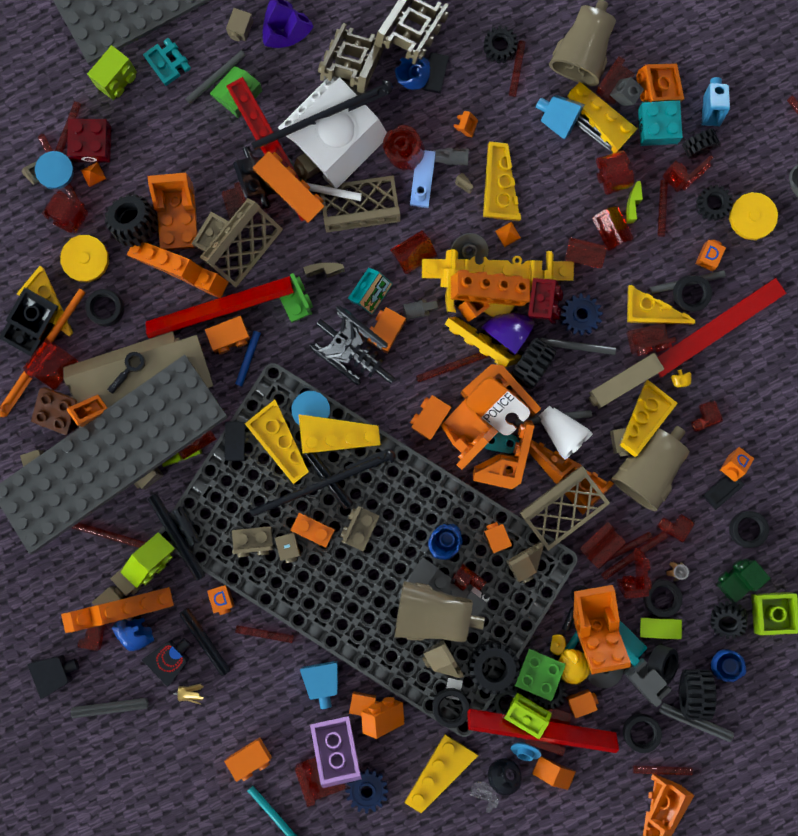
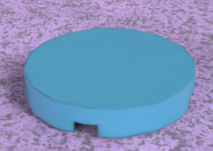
(54, 170)
(310, 404)

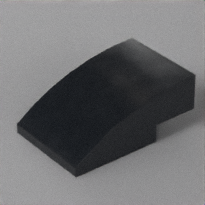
(29, 322)

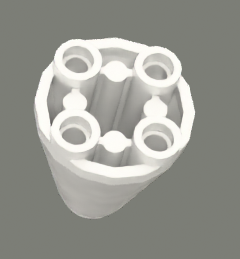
(564, 431)

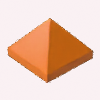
(93, 174)
(507, 234)

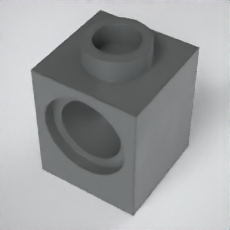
(627, 91)

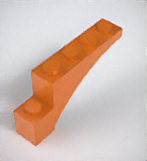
(180, 268)
(117, 610)

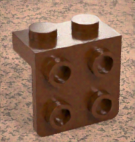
(51, 411)

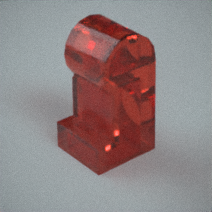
(93, 638)

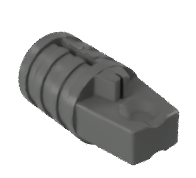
(452, 156)
(419, 309)

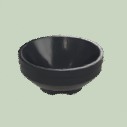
(499, 780)

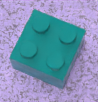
(660, 123)

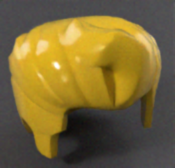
(576, 666)

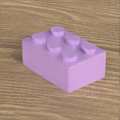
(335, 752)

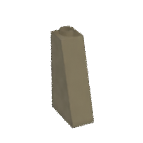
(625, 381)

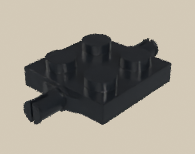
(251, 183)

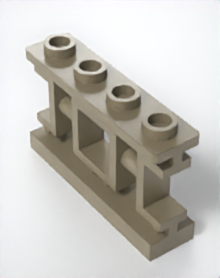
(399, 16)
(347, 67)

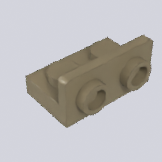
(209, 231)
(360, 528)
(252, 540)

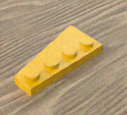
(274, 435)

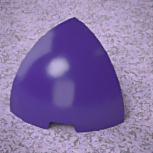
(284, 25)
(510, 329)

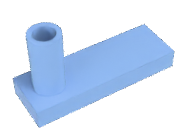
(423, 180)

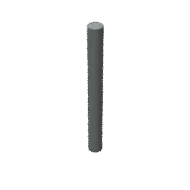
(215, 77)
(670, 286)
(580, 346)
(574, 415)

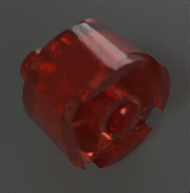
(403, 147)
(614, 172)
(65, 212)

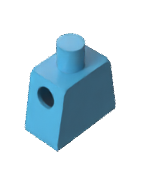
(715, 103)
(560, 114)
(321, 682)

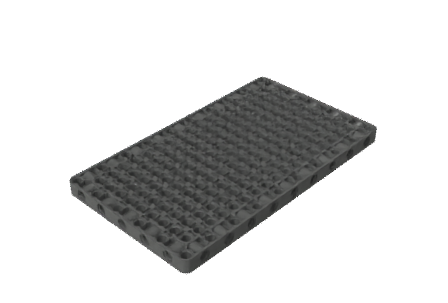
(318, 628)

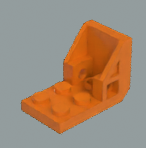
(176, 210)
(507, 380)
(467, 432)
(494, 469)
(598, 629)

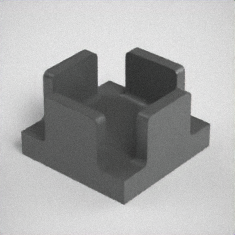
(649, 684)

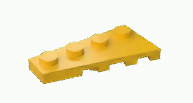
(609, 122)
(500, 193)
(482, 341)
(648, 415)
(330, 434)
(441, 770)

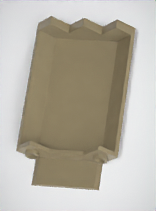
(96, 374)

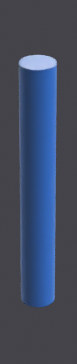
(247, 359)

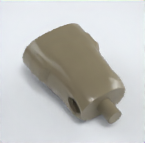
(584, 48)
(652, 471)
(434, 614)

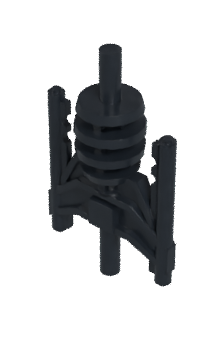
(348, 345)

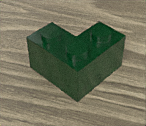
(743, 577)

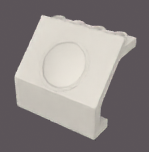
(338, 141)

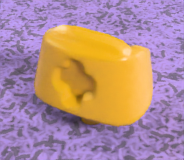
(682, 379)
(558, 644)

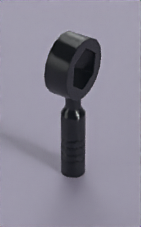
(123, 375)
(569, 619)

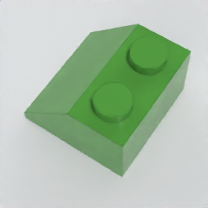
(222, 94)

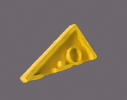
(41, 285)
(646, 309)

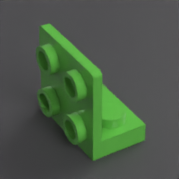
(297, 304)
(540, 674)

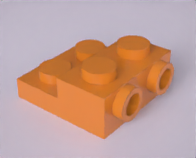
(660, 83)

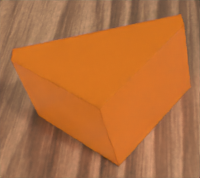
(87, 410)
(553, 773)

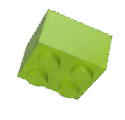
(112, 73)
(148, 560)
(775, 613)

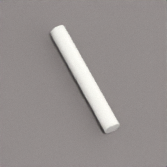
(335, 192)

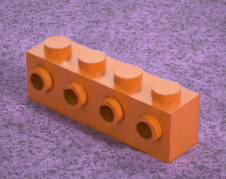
(288, 187)
(490, 288)

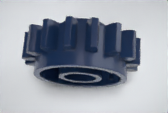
(590, 310)
(367, 800)

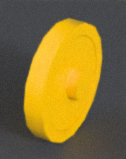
(753, 216)
(84, 258)

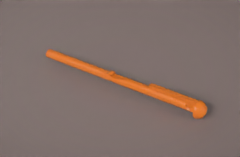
(25, 379)

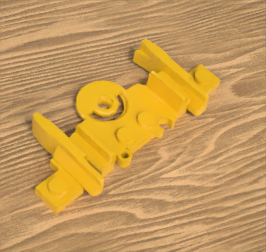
(445, 268)

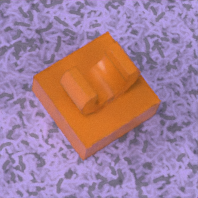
(467, 123)

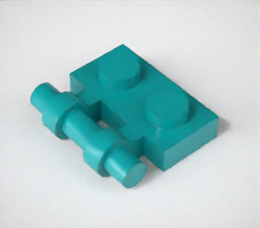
(162, 65)

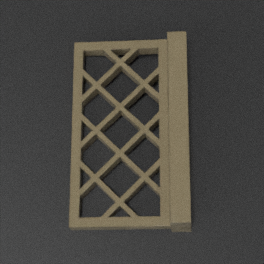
(365, 218)
(228, 236)
(552, 495)

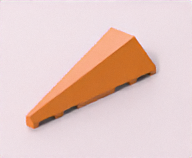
(559, 468)
(667, 807)

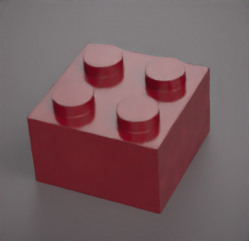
(89, 140)

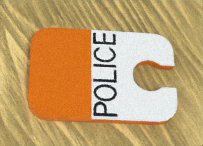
(494, 402)

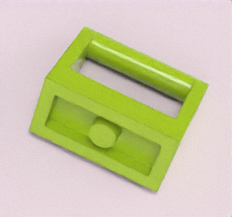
(528, 716)

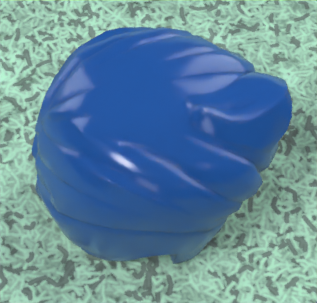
(412, 75)
(445, 541)
(133, 634)
(728, 665)

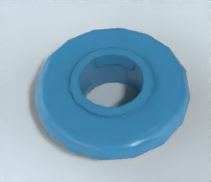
(525, 751)

